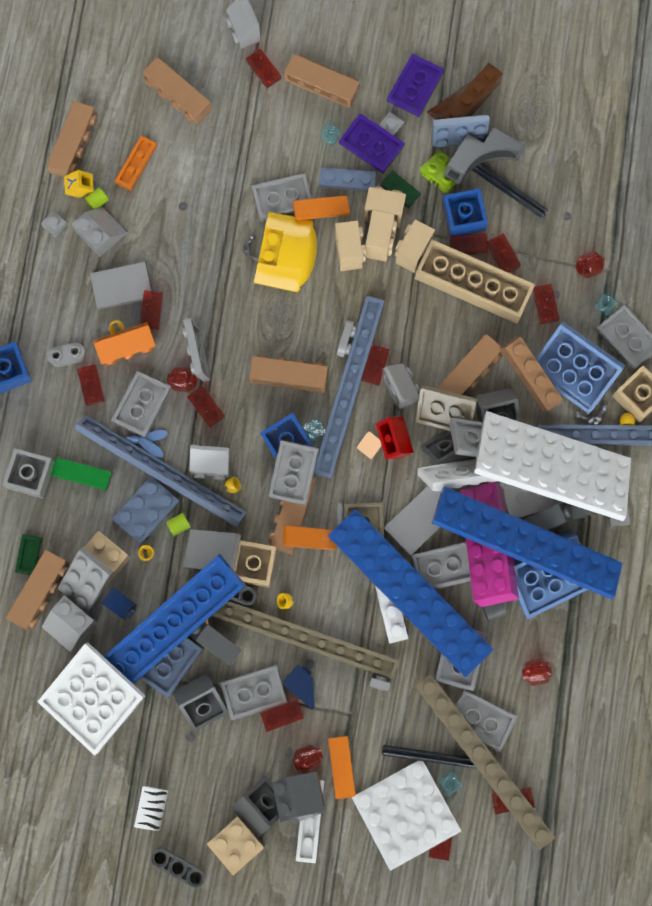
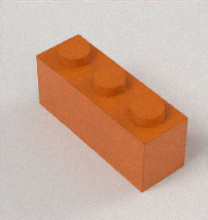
(124, 344)

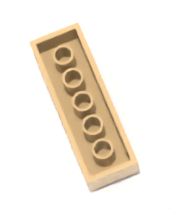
(474, 281)

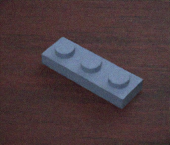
(346, 179)

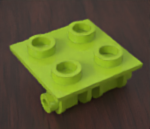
(435, 169)

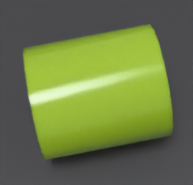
(96, 198)
(178, 524)

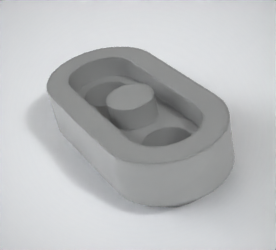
(344, 345)
(66, 356)

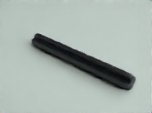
(510, 190)
(427, 756)

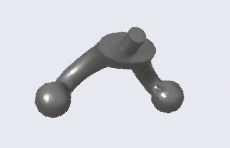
(246, 247)
(594, 420)

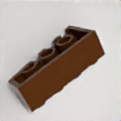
(470, 97)

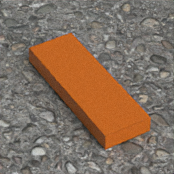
(136, 163)
(321, 207)
(307, 538)
(341, 767)

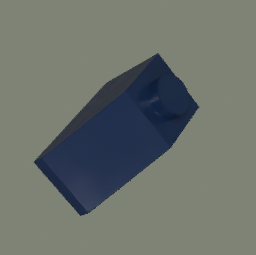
(119, 604)
(301, 685)

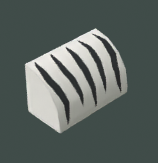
(151, 808)

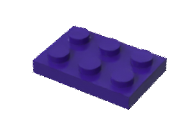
(415, 85)
(371, 143)

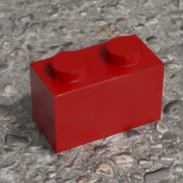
(394, 438)

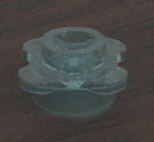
(331, 139)
(606, 299)
(314, 424)
(450, 789)

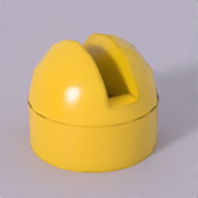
(112, 329)
(627, 419)
(233, 485)
(149, 552)
(281, 603)

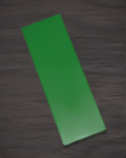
(81, 474)

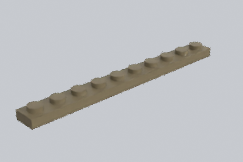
(308, 639)
(485, 762)

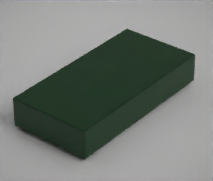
(395, 182)
(28, 554)

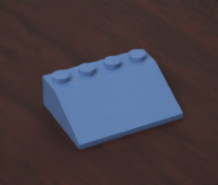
(578, 367)
(540, 589)

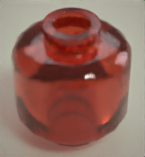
(590, 265)
(182, 379)
(537, 672)
(307, 758)

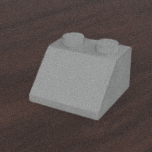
(243, 23)
(98, 230)
(400, 385)
(210, 462)
(68, 623)

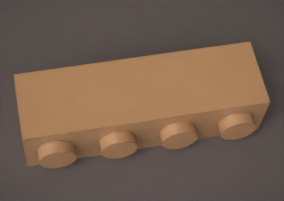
(321, 80)
(177, 91)
(72, 139)
(472, 367)
(288, 374)
(531, 374)
(291, 515)
(37, 591)

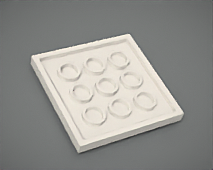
(91, 698)
(406, 814)

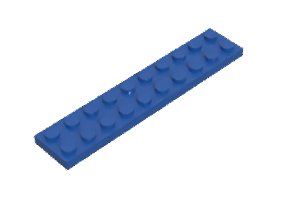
(527, 543)
(410, 593)
(175, 619)

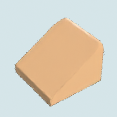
(369, 445)

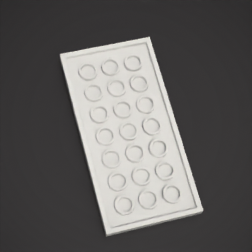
(553, 466)

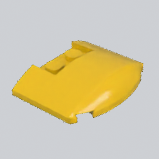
(286, 253)

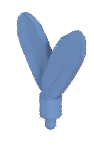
(146, 443)

